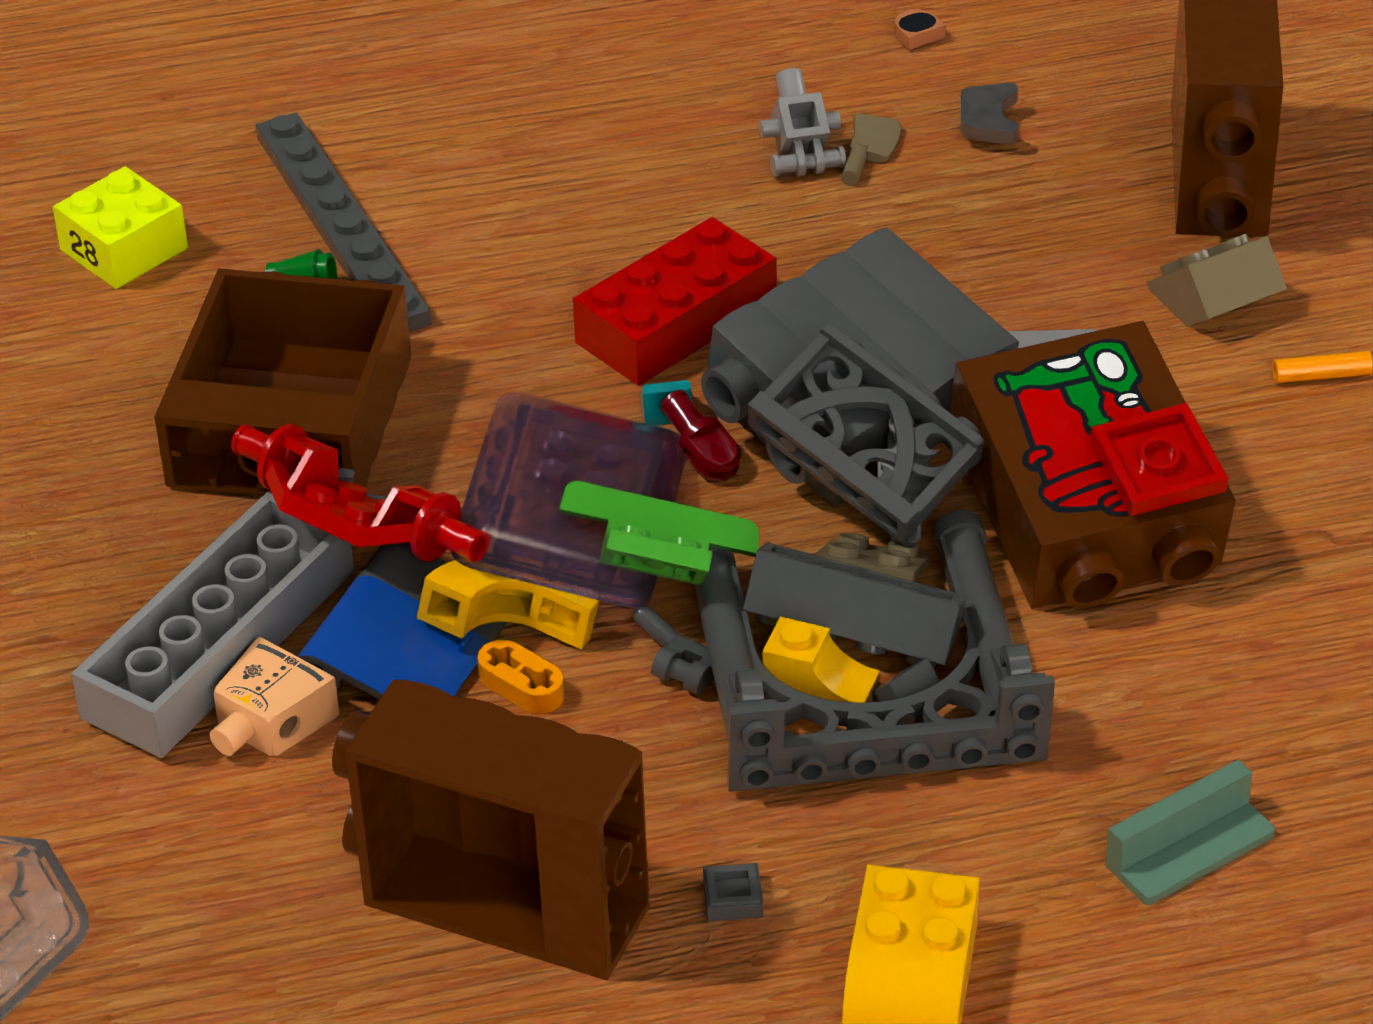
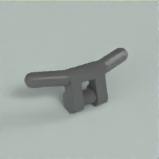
(679, 655)

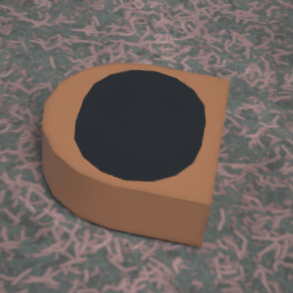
(918, 28)

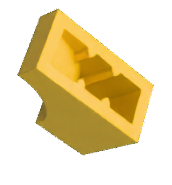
(812, 663)

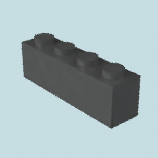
(855, 604)

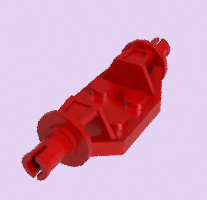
(307, 486)

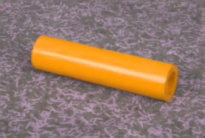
(1322, 367)

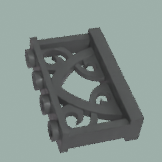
(875, 497)

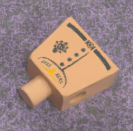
(271, 701)

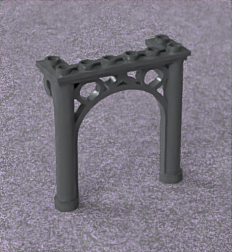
(881, 735)

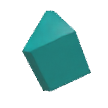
(652, 397)

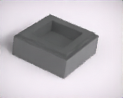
(733, 892)

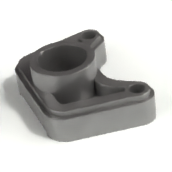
(983, 114)

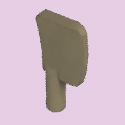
(873, 140)

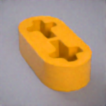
(525, 672)

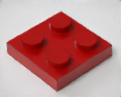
(1158, 459)

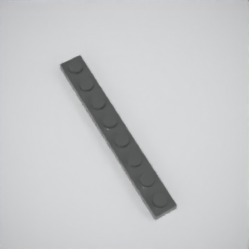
(335, 210)

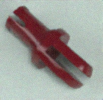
(702, 438)

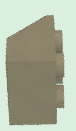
(1218, 279)

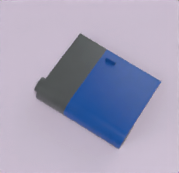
(377, 634)

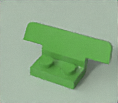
(657, 533)

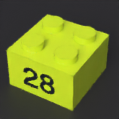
(120, 227)

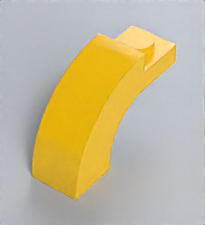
(465, 598)

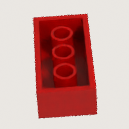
(671, 299)

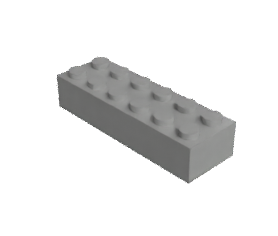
(167, 659)

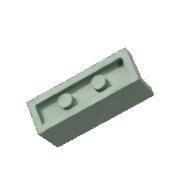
(1187, 835)

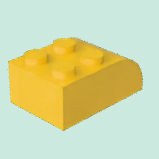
(911, 947)

